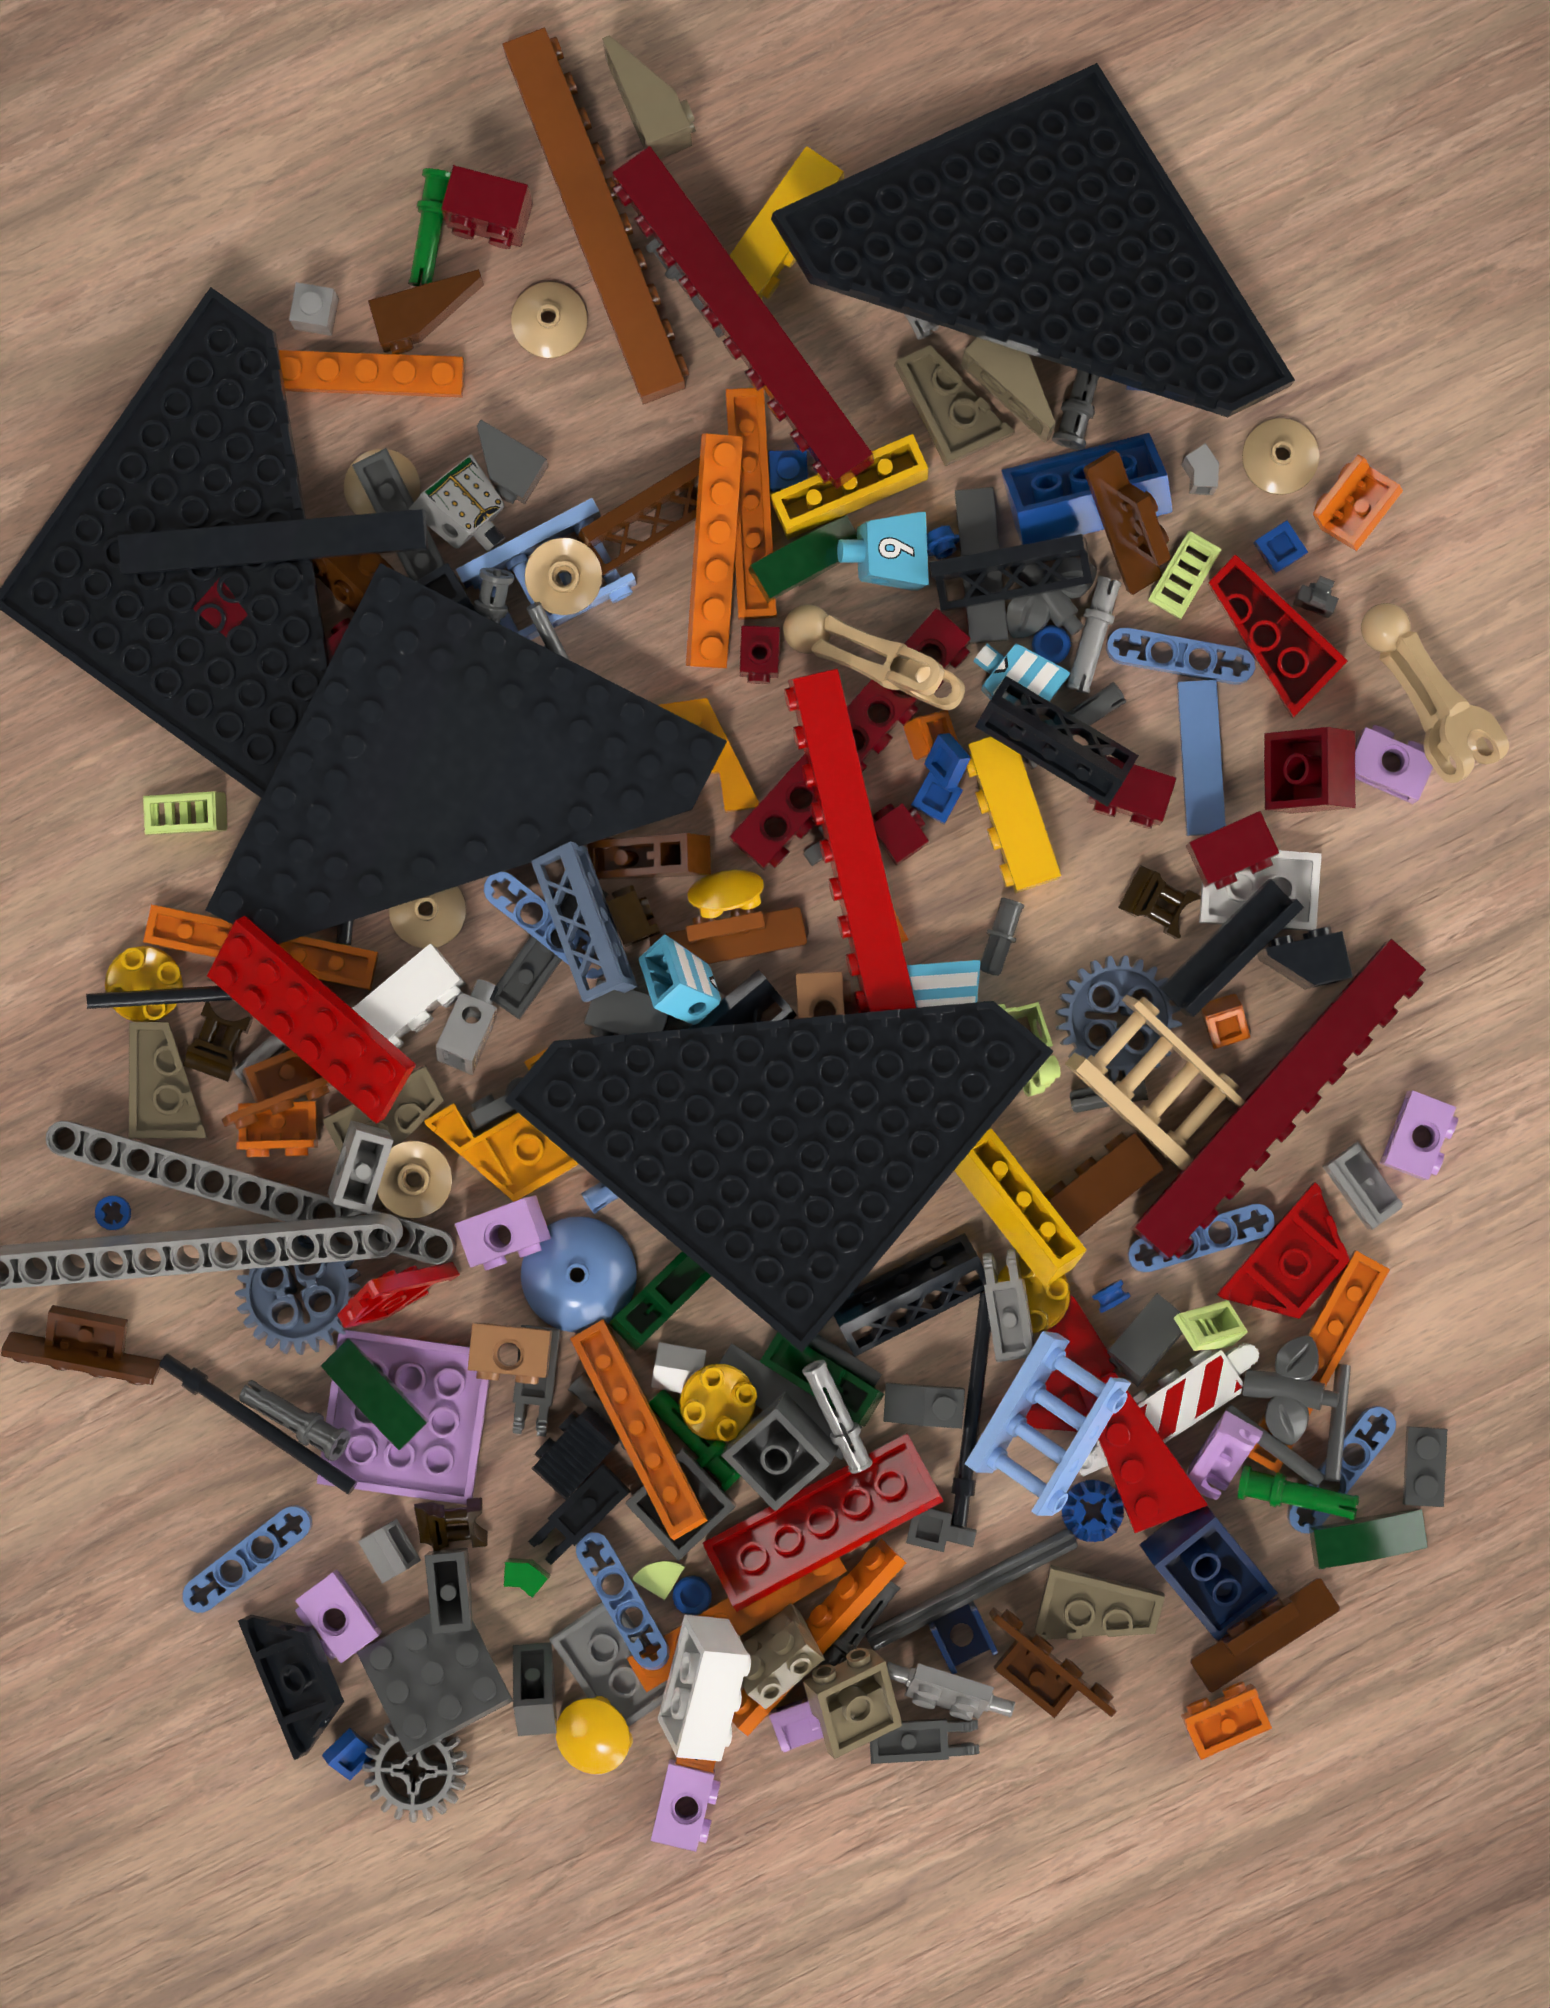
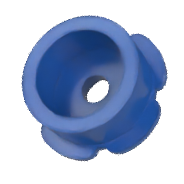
(941, 542)

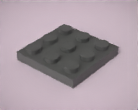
(433, 1682)

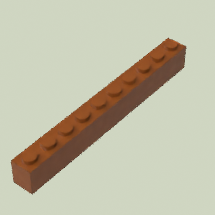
(594, 216)

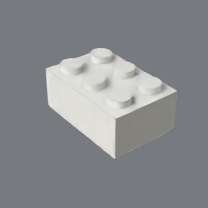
(411, 995)
(703, 1688)

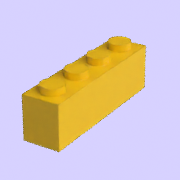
(761, 249)
(816, 503)
(1013, 814)
(1020, 1209)

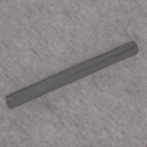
(971, 1589)

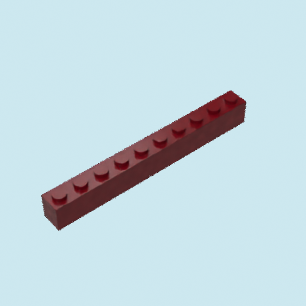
(742, 317)
(1278, 1099)

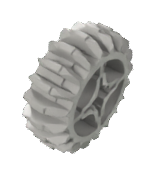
(396, 1768)

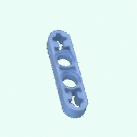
(1181, 650)
(543, 929)
(1203, 1244)
(1351, 1473)
(245, 1556)
(625, 1599)

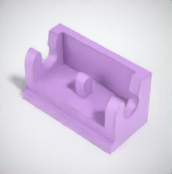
(1222, 1454)
(795, 1724)

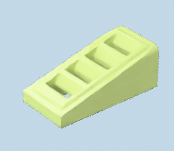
(1202, 546)
(213, 801)
(1211, 1326)

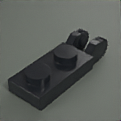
(582, 1510)

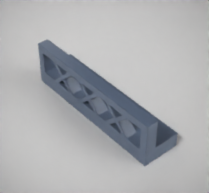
(596, 915)

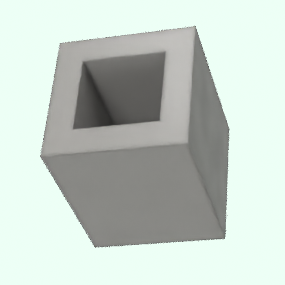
(313, 309)

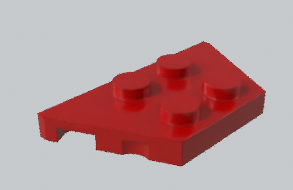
(1292, 1261)
(393, 1292)
(1084, 1350)

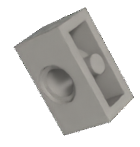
(360, 1167)

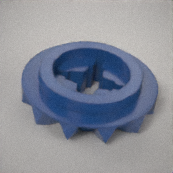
(1091, 1492)

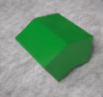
(525, 1575)

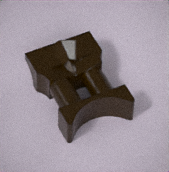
(1143, 894)
(214, 1059)
(434, 1518)

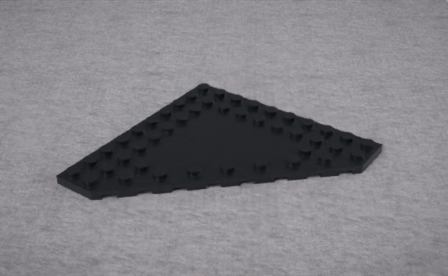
(1050, 240)
(189, 452)
(447, 760)
(784, 1143)

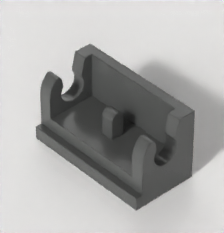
(1146, 1340)

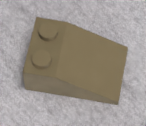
(651, 102)
(1012, 381)

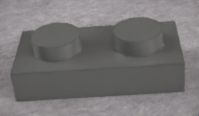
(1425, 1466)

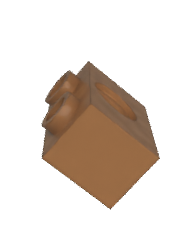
(821, 987)
(533, 1347)

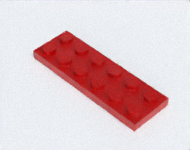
(310, 1019)
(821, 1523)

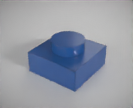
(787, 468)
(1280, 547)
(947, 760)
(935, 799)
(348, 1754)

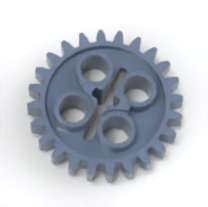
(1118, 981)
(266, 1302)

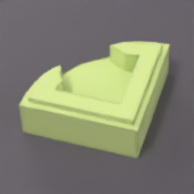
(659, 1577)

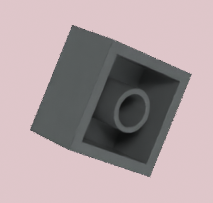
(780, 1451)
(712, 1499)

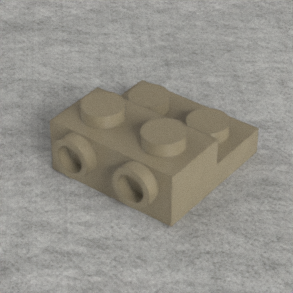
(780, 1656)
(853, 1701)

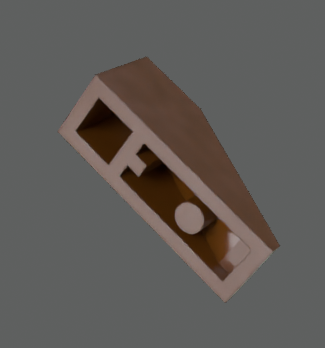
(416, 312)
(651, 856)

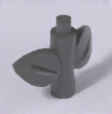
(1031, 613)
(1290, 1389)

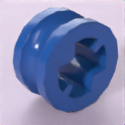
(101, 1215)
(1111, 1296)

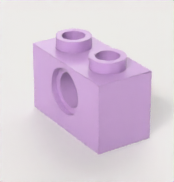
(1413, 770)
(1401, 1150)
(481, 1237)
(359, 1625)
(678, 1829)

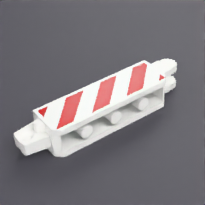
(1188, 1395)

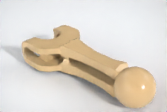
(810, 629)
(1447, 718)

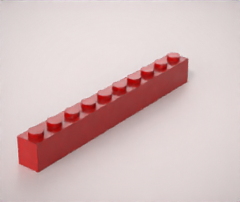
(849, 842)

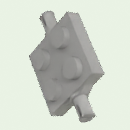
(939, 1688)

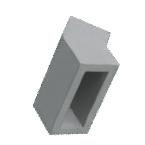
(1202, 470)
(675, 1366)
(389, 1551)

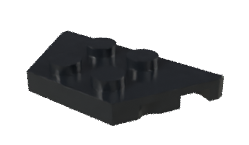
(294, 1678)

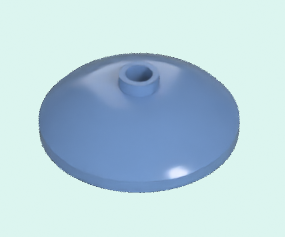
(607, 1268)

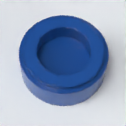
(1051, 644)
(692, 1595)

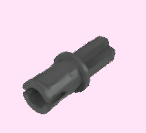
(1001, 936)
(1087, 1099)

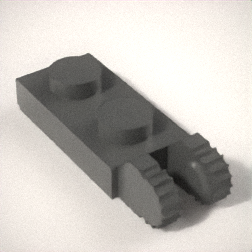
(539, 1393)
(922, 1741)

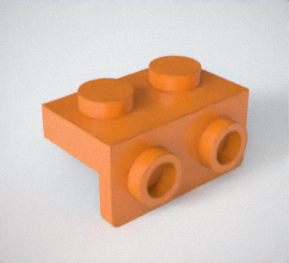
(1356, 503)
(289, 1130)
(1226, 1720)

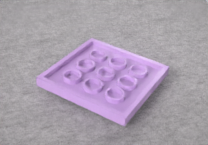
(445, 1452)

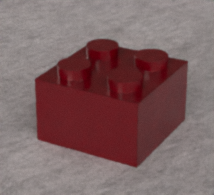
(486, 207)
(1309, 770)

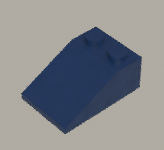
(1208, 1570)

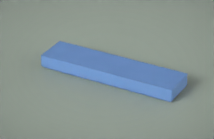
(1201, 756)

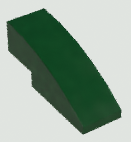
(801, 559)
(659, 1300)
(788, 1361)
(374, 1394)
(1367, 1538)

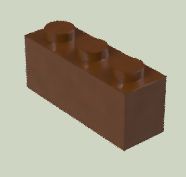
(1103, 1182)

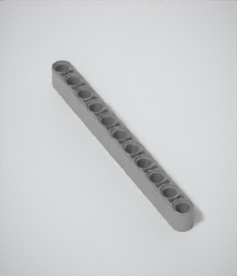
(234, 1182)
(207, 1242)

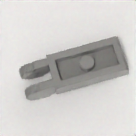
(1008, 1309)

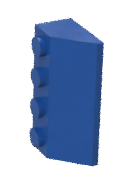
(1054, 498)

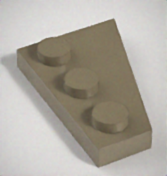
(949, 409)
(158, 1086)
(413, 1105)
(1090, 1605)

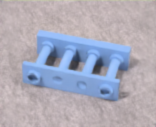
(514, 557)
(1011, 1422)

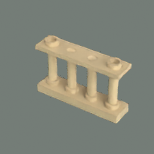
(1119, 1094)

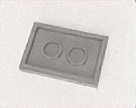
(600, 1665)

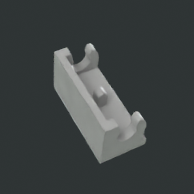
(1363, 1186)

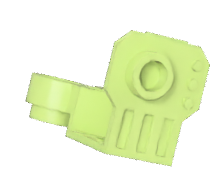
(1050, 1069)

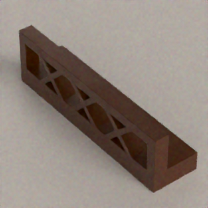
(637, 510)

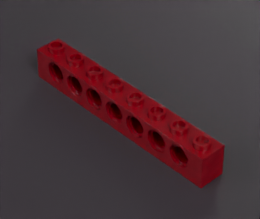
(750, 836)

